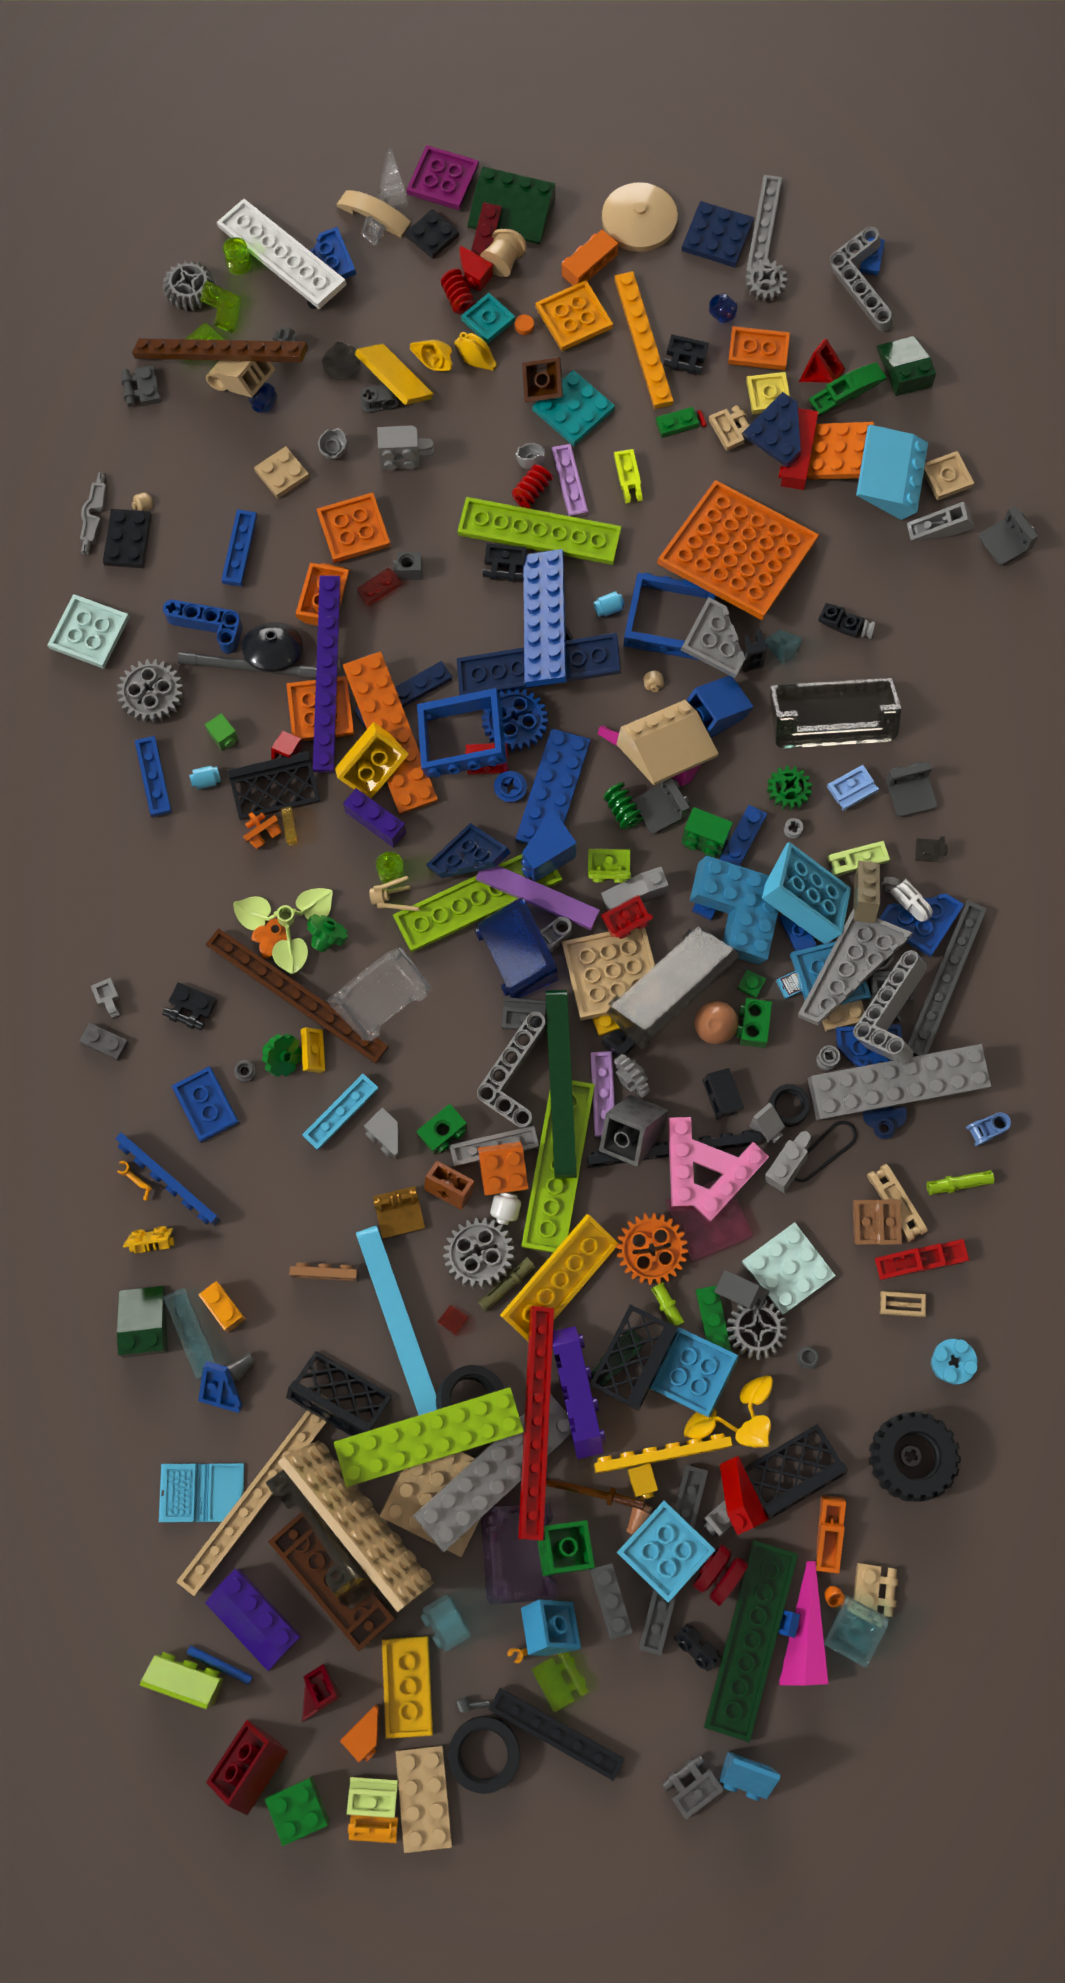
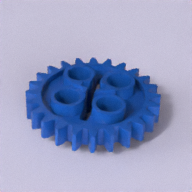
(523, 735)

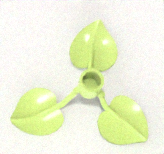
(286, 953)

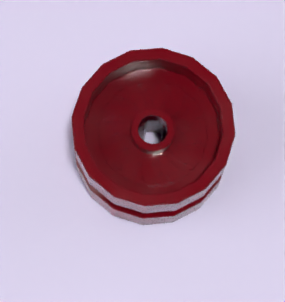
(723, 1577)

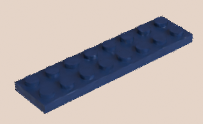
(505, 669)

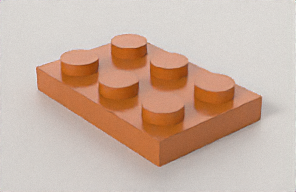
(758, 348)

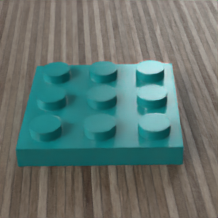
(577, 411)

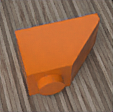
(363, 1736)

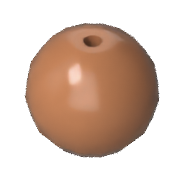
(716, 1022)

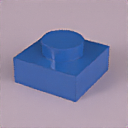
(789, 1624)

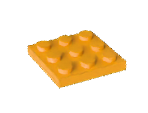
(574, 315)

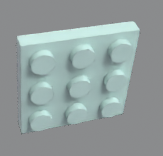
(88, 631)
(788, 1268)

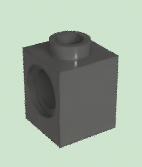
(408, 558)

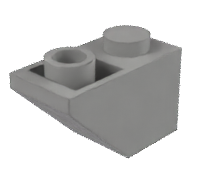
(385, 1131)

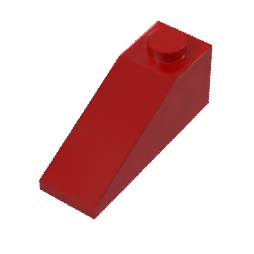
(740, 1497)

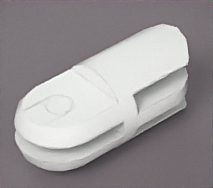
(912, 900)

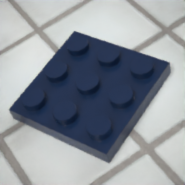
(717, 234)

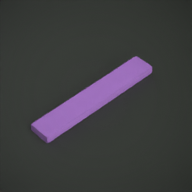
(539, 895)

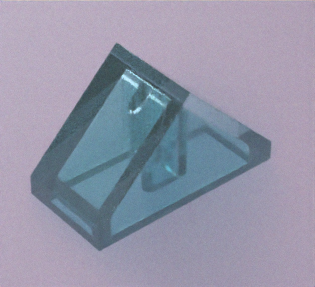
(783, 645)

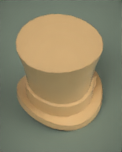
(504, 250)

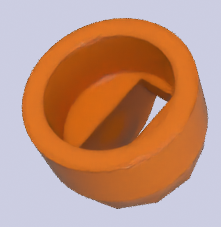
(834, 1596)

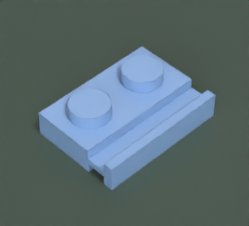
(852, 787)

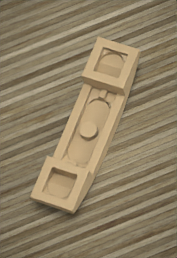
(370, 206)

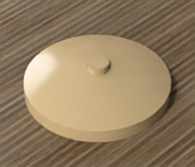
(639, 217)

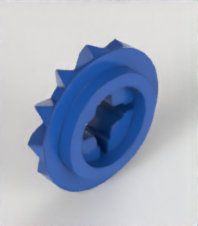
(505, 779)

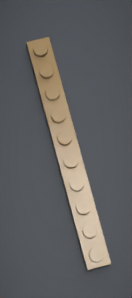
(246, 1507)

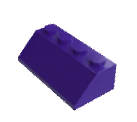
(253, 1619)

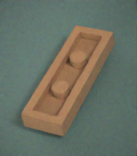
(324, 1272)

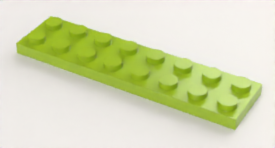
(539, 530)
(458, 908)
(553, 1198)
(428, 1437)

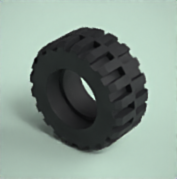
(941, 1442)

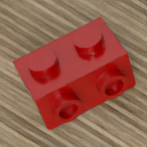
(626, 917)

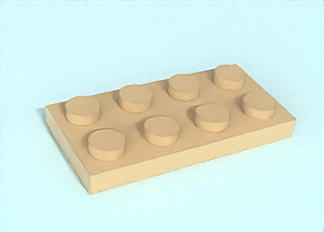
(423, 1799)

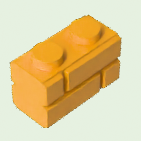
(222, 1307)

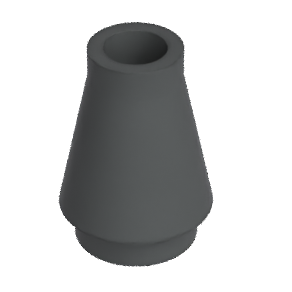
(240, 1366)

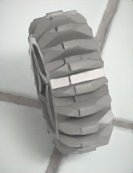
(176, 284)
(757, 1349)

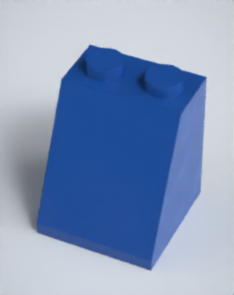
(720, 704)
(548, 849)

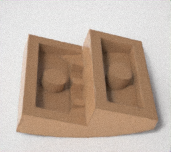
(877, 1221)

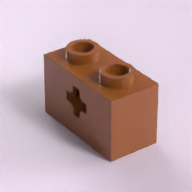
(449, 1185)

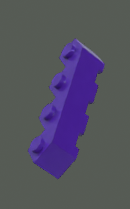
(577, 1392)

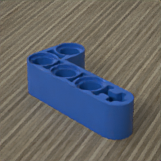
(179, 614)

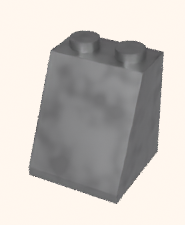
(632, 1129)

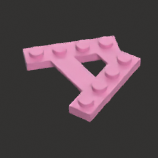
(686, 1151)

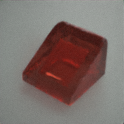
(452, 1320)

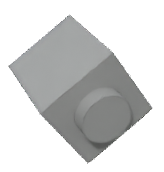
(768, 1124)

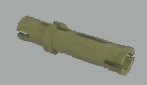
(501, 1289)

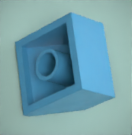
(550, 1627)

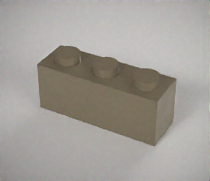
(866, 891)

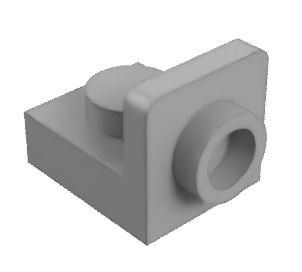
(717, 1520)

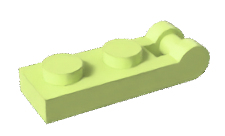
(873, 852)

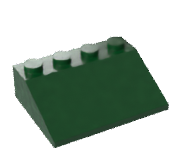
(523, 199)

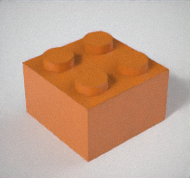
(502, 1168)

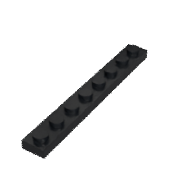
(661, 1149)

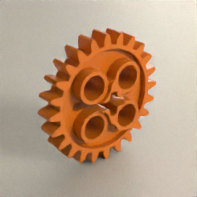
(655, 1268)

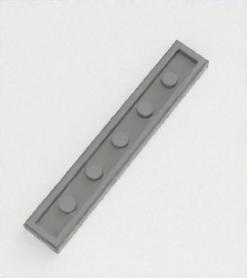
(764, 220)

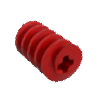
(457, 291)
(531, 486)

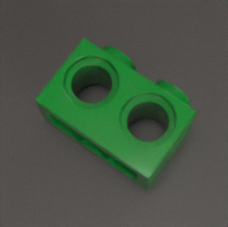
(758, 1023)

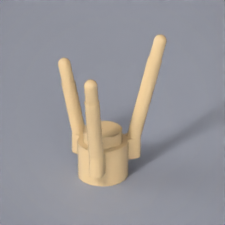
(380, 895)

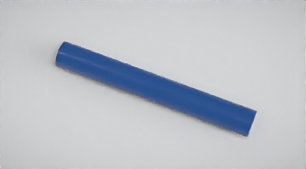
(219, 1665)

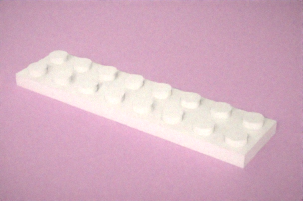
(282, 254)

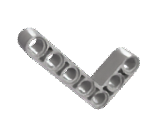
(858, 283)
(886, 1005)
(510, 1070)

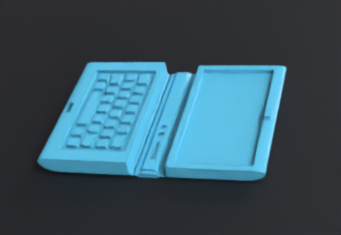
(199, 1491)

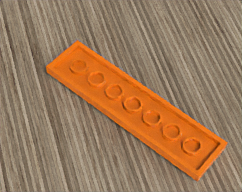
(380, 704)

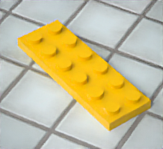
(562, 1274)
(671, 1451)

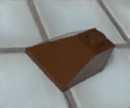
(542, 379)

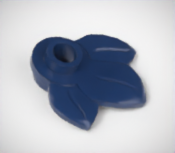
(885, 1117)

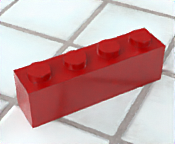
(796, 473)

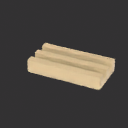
(883, 1303)

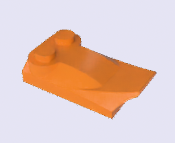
(309, 600)

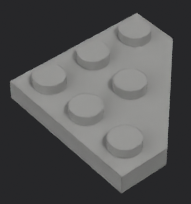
(715, 639)

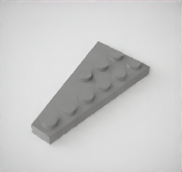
(850, 963)

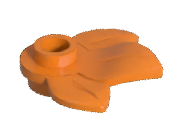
(267, 938)

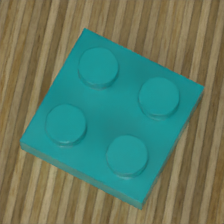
(488, 318)

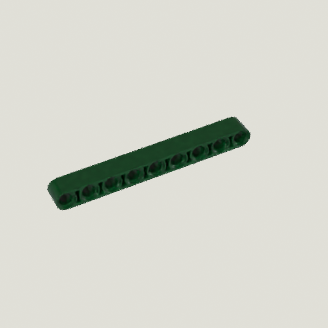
(560, 1084)

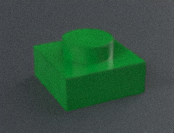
(751, 983)

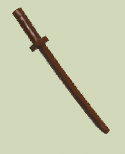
(610, 1496)

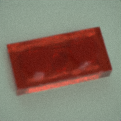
(378, 586)

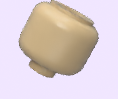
(142, 502)
(653, 681)

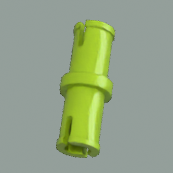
(667, 1304)

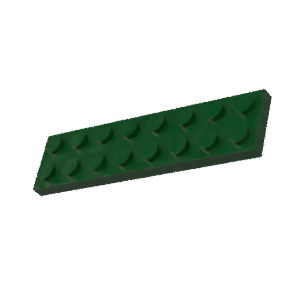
(750, 1641)

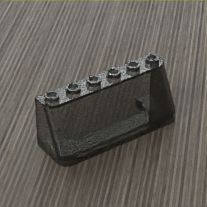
(835, 713)

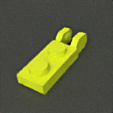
(628, 473)

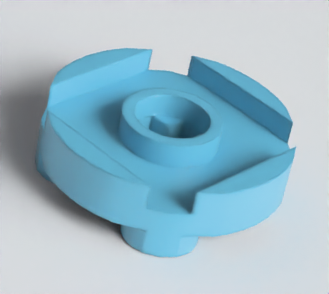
(960, 1350)

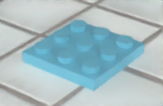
(666, 1551)

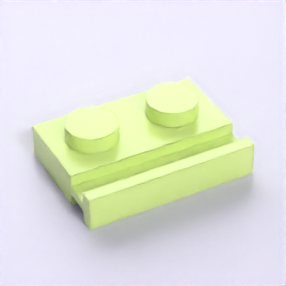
(372, 1797)

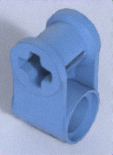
(985, 1129)

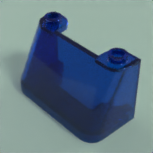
(518, 949)

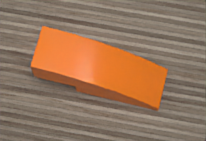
(830, 1533)

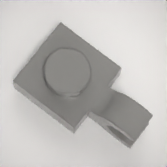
(106, 995)

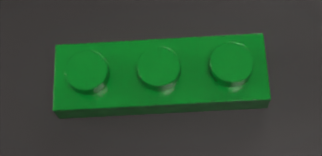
(712, 1317)

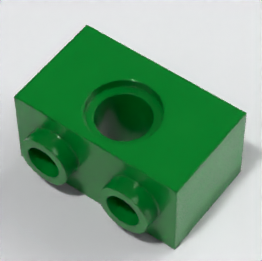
(446, 1117)

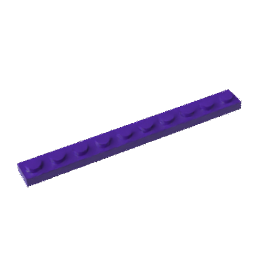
(326, 674)

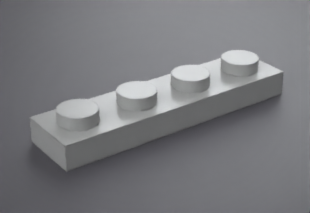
(467, 1152)

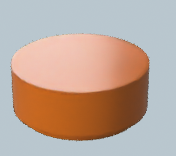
(524, 324)

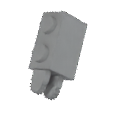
(789, 1162)

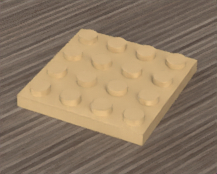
(605, 968)
(416, 1487)

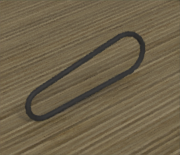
(836, 1155)

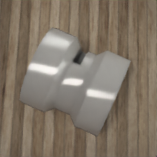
(828, 1062)

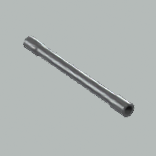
(196, 659)

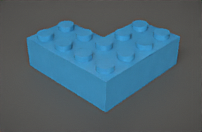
(739, 894)

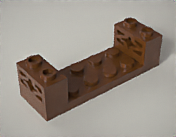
(310, 1562)

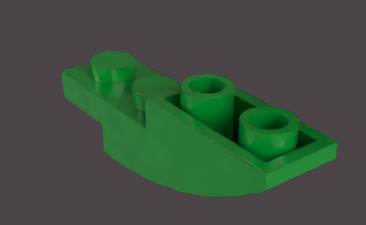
(846, 387)

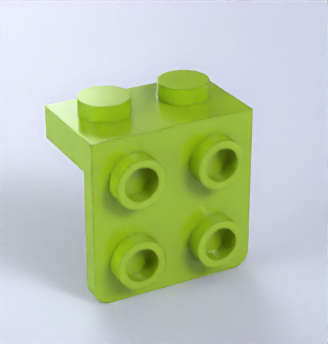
(609, 864)

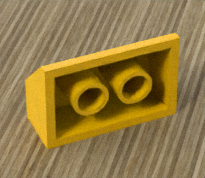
(371, 761)

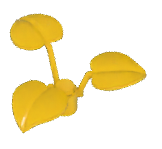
(753, 1432)

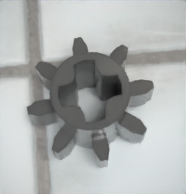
(285, 334)

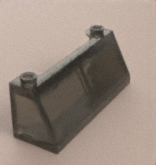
(671, 985)
(346, 1576)

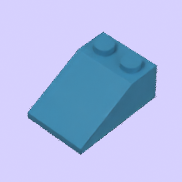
(748, 1776)

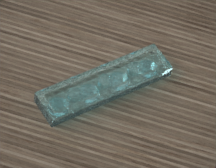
(189, 1330)

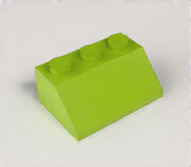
(182, 1680)

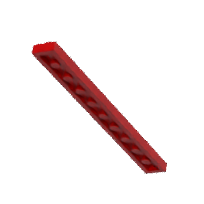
(536, 1424)

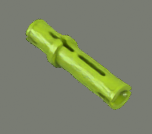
(951, 1184)

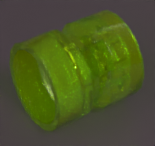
(236, 256)
(390, 867)

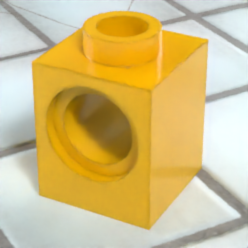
(642, 1481)

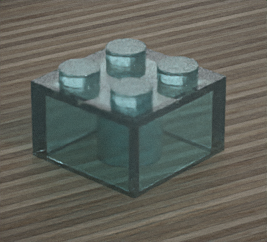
(445, 1622)
(856, 1631)

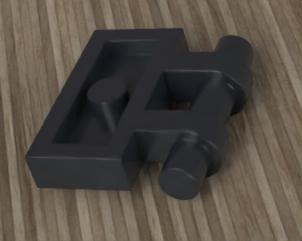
(686, 349)
(504, 556)
(193, 1001)

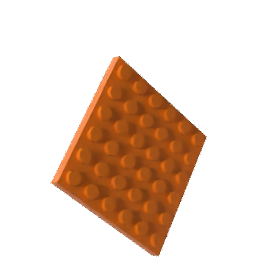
(738, 549)

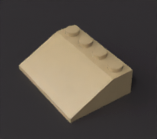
(667, 742)

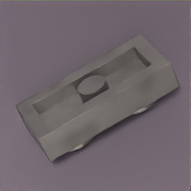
(103, 1041)

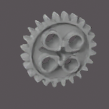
(150, 691)
(485, 1271)

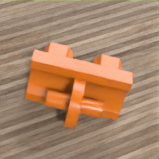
(270, 825)

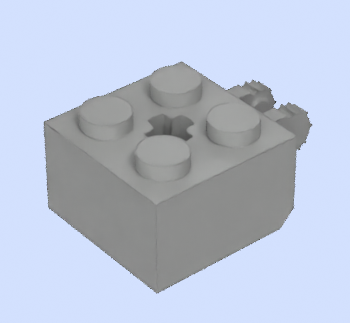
(401, 447)

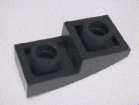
(840, 621)

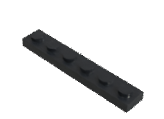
(556, 1734)

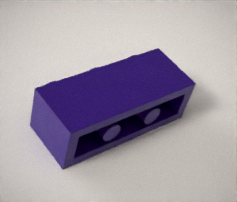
(374, 817)

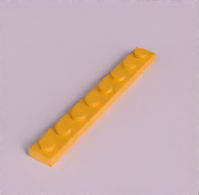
(643, 340)

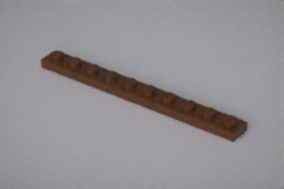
(220, 350)
(293, 994)

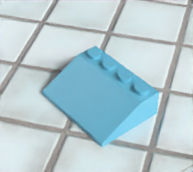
(892, 470)
(807, 894)

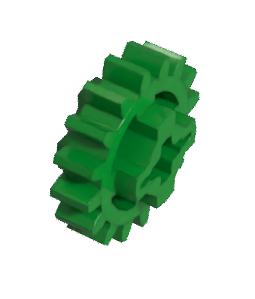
(791, 796)

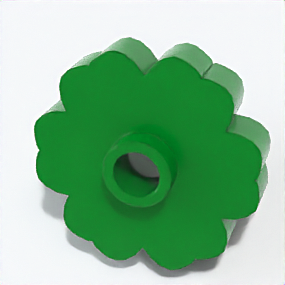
(325, 932)
(281, 1055)

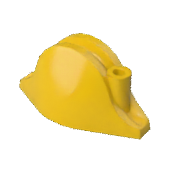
(475, 351)
(433, 354)

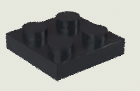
(432, 233)

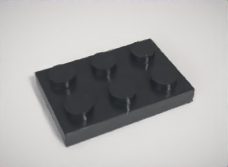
(127, 538)

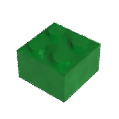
(706, 833)
(566, 1549)
(297, 1811)

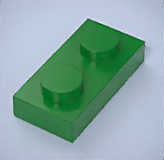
(677, 422)

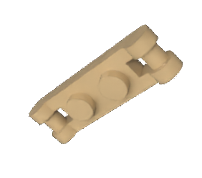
(894, 1190)

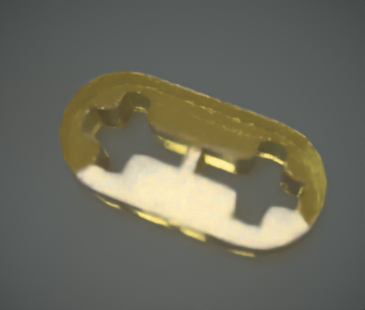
(289, 825)

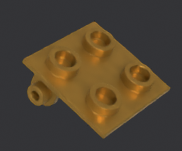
(398, 1212)

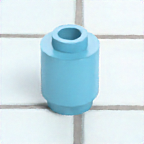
(609, 604)
(205, 777)

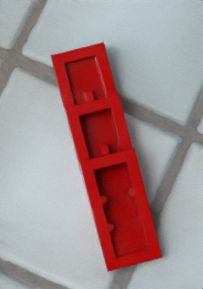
(922, 1259)

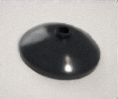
(272, 646)

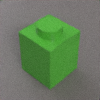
(221, 732)

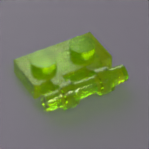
(553, 1684)

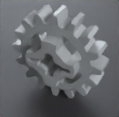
(766, 280)
(632, 1075)

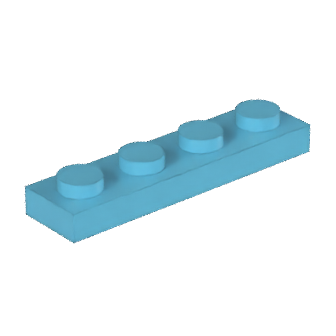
(340, 1112)

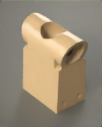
(239, 376)

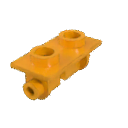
(373, 1829)

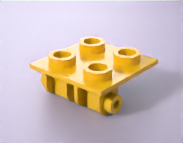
(138, 1239)

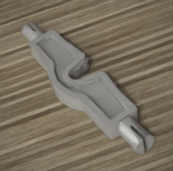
(94, 504)

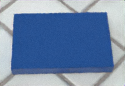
(205, 1104)

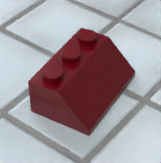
(246, 1767)

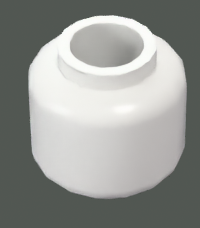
(505, 1207)

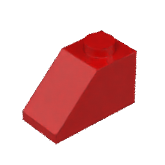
(475, 269)

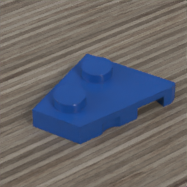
(218, 1388)

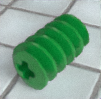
(621, 806)

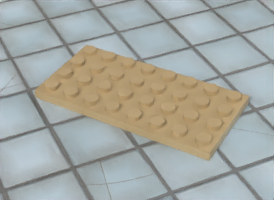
(357, 1524)

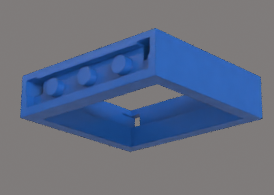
(652, 642)
(455, 706)

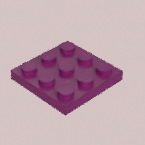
(442, 177)

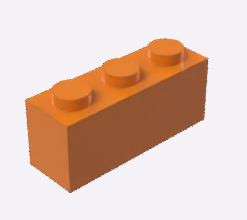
(589, 258)

